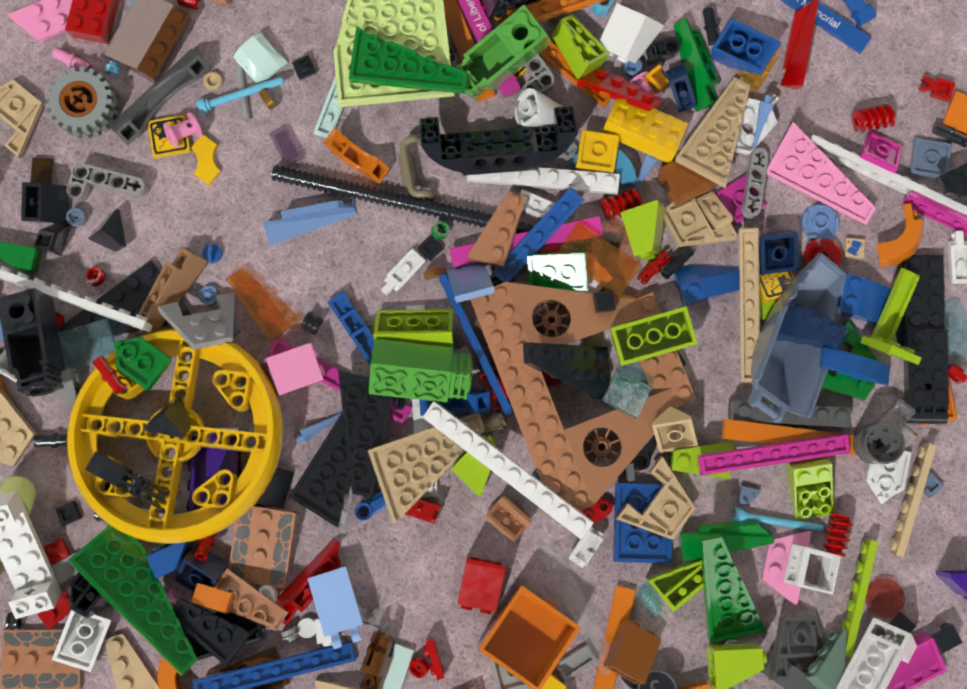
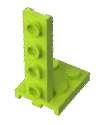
(891, 318)

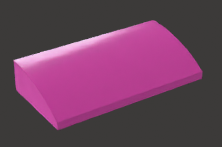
(923, 666)

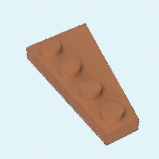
(498, 235)
(250, 602)

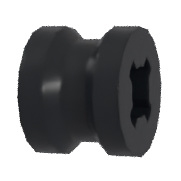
(311, 322)

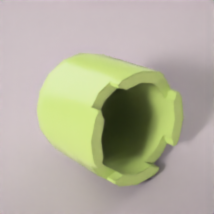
(24, 487)

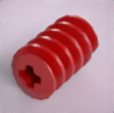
(872, 116)
(620, 203)
(838, 532)

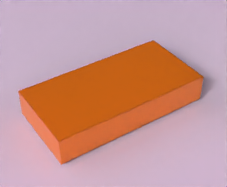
(212, 598)

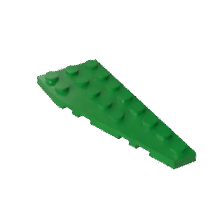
(123, 576)

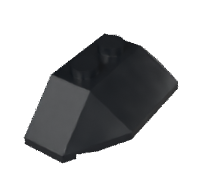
(85, 598)

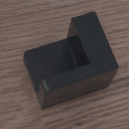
(946, 638)

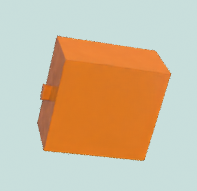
(528, 637)

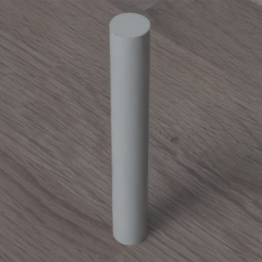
(241, 85)

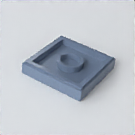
(930, 158)

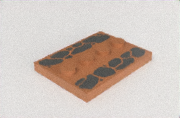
(263, 545)
(29, 662)

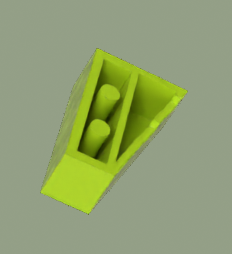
(579, 46)
(687, 461)
(678, 583)

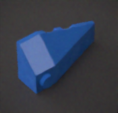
(706, 282)

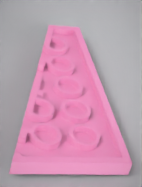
(809, 170)

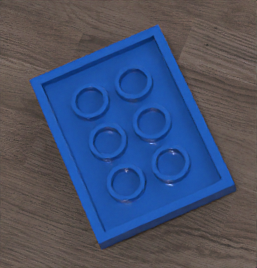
(632, 542)

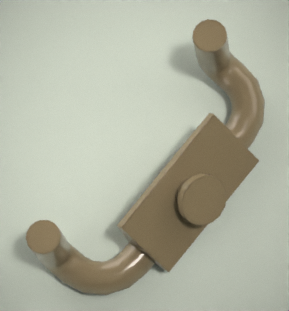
(408, 169)

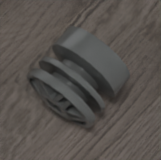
(889, 443)

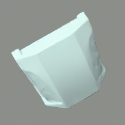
(259, 58)

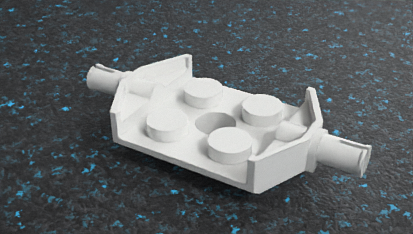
(750, 116)

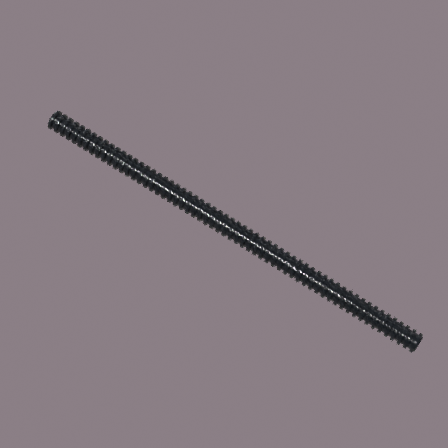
(389, 198)

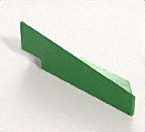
(697, 65)
(735, 535)

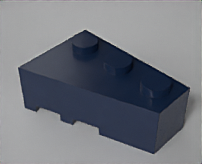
(811, 328)

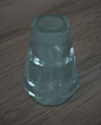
(649, 601)

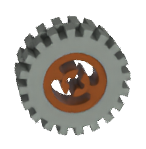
(94, 113)

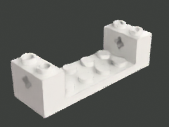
(25, 560)
(877, 657)

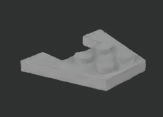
(203, 328)

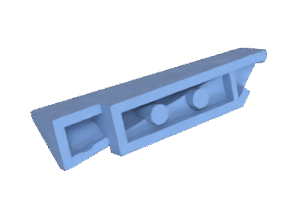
(307, 218)

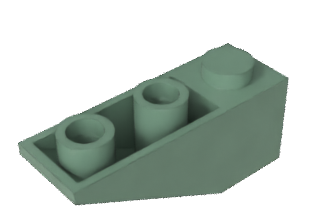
(829, 666)

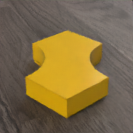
(206, 167)

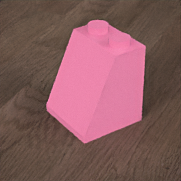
(293, 369)

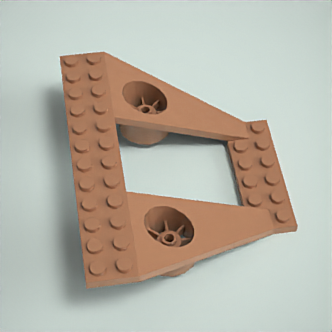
(559, 452)

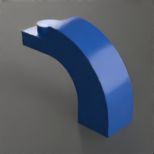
(477, 402)

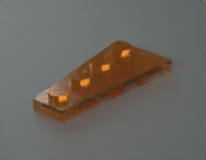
(264, 308)

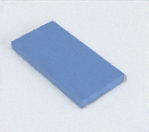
(469, 281)

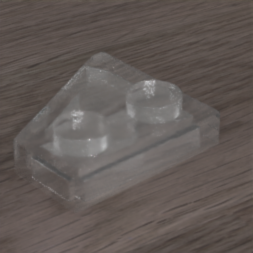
(345, 520)

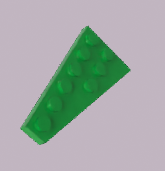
(727, 601)

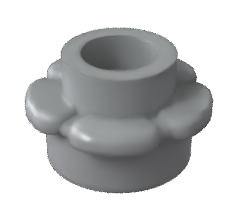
(290, 634)

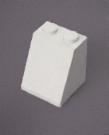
(629, 34)

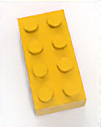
(646, 131)

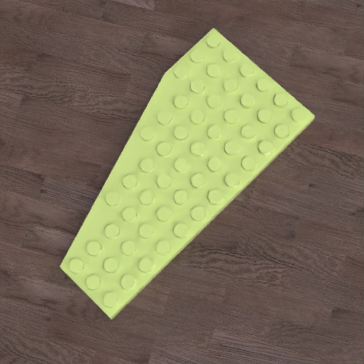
(409, 23)

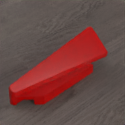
(799, 46)
(298, 593)

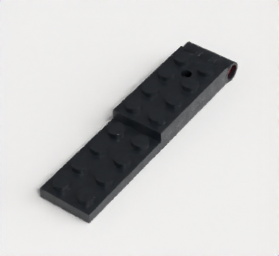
(927, 336)

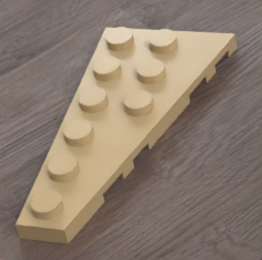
(715, 139)

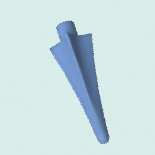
(763, 112)
(647, 165)
(311, 431)

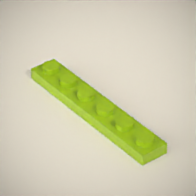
(859, 588)

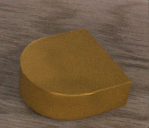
(267, 99)
(434, 273)

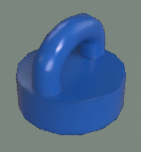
(212, 253)

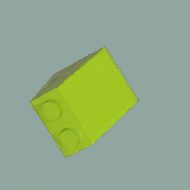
(645, 229)
(472, 471)
(733, 663)

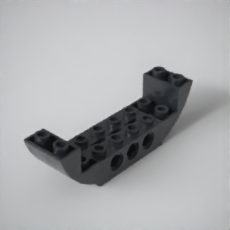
(499, 149)

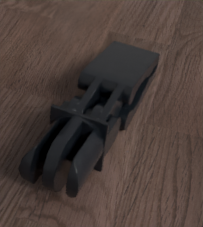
(118, 476)

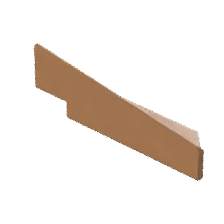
(171, 286)

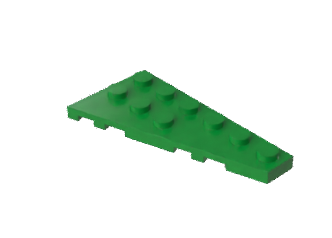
(394, 65)

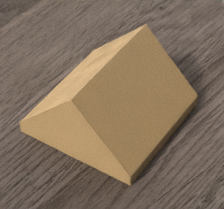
(674, 431)

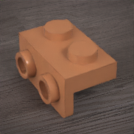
(508, 518)

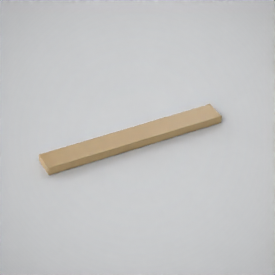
(749, 297)

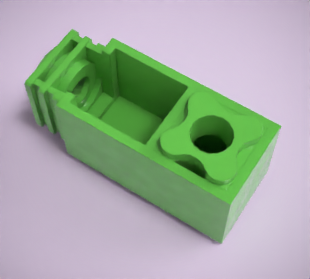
(503, 52)
(419, 371)

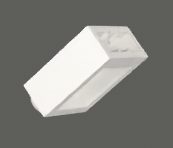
(798, 565)

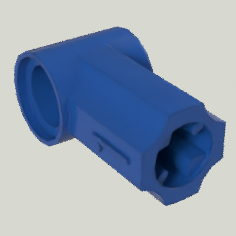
(860, 11)
(374, 504)

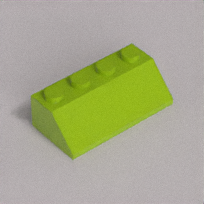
(416, 326)

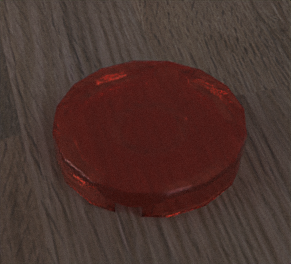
(879, 595)

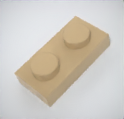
(714, 210)

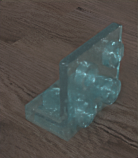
(627, 394)

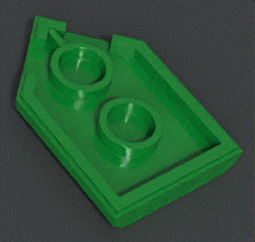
(141, 361)

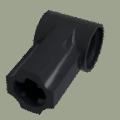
(646, 453)

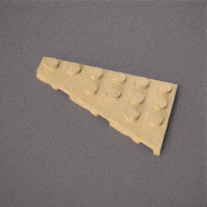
(414, 464)

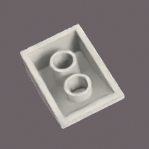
(83, 639)

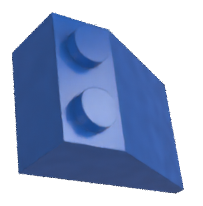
(744, 48)
(863, 299)

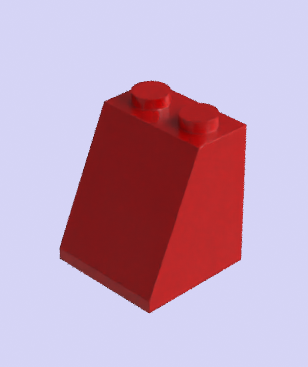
(481, 584)

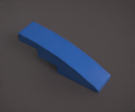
(353, 324)
(854, 366)

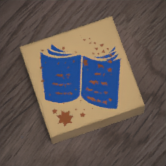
(854, 248)

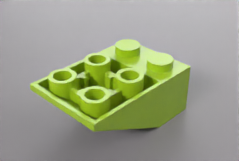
(811, 487)

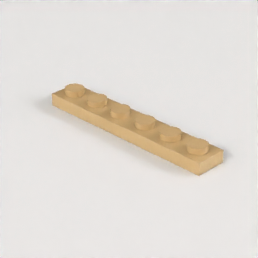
(910, 506)

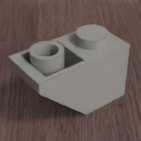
(71, 388)

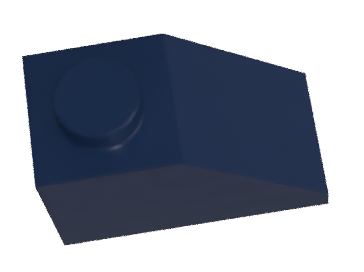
(681, 88)

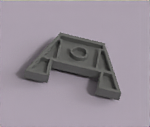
(794, 639)

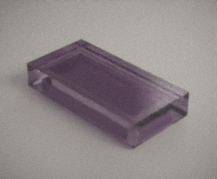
(286, 146)

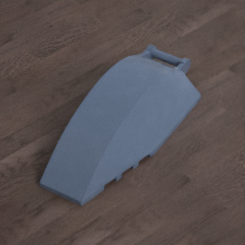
(789, 371)

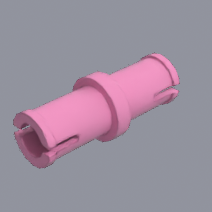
(70, 60)

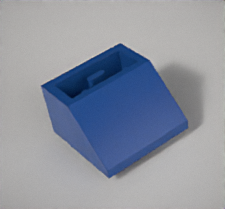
(168, 559)

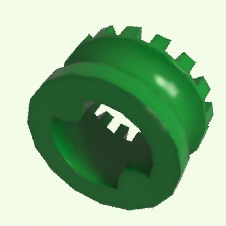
(446, 229)

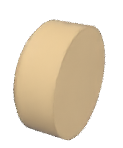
(212, 81)

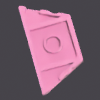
(43, 18)
(777, 561)

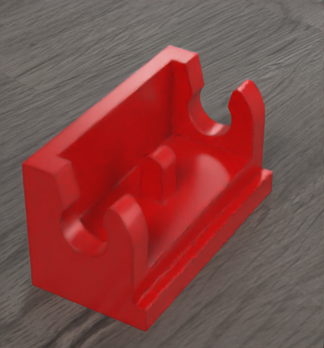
(424, 510)

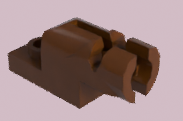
(377, 661)

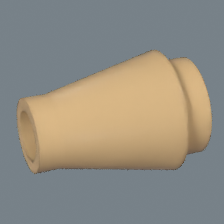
(495, 422)

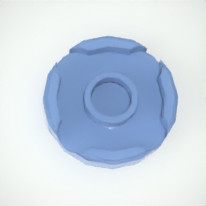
(814, 221)

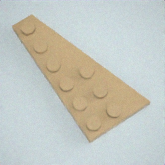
(127, 665)

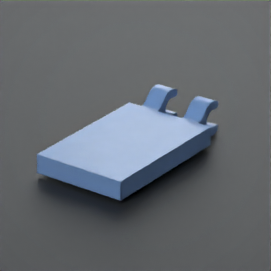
(336, 605)

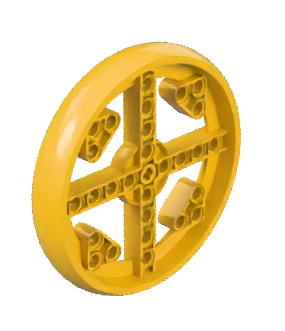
(241, 492)

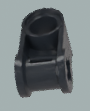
(658, 52)

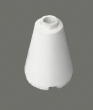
(535, 109)

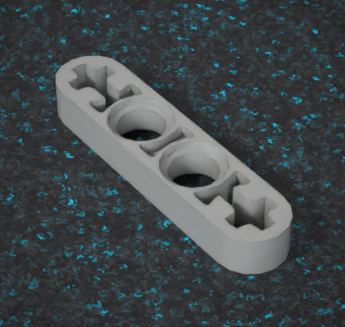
(758, 184)

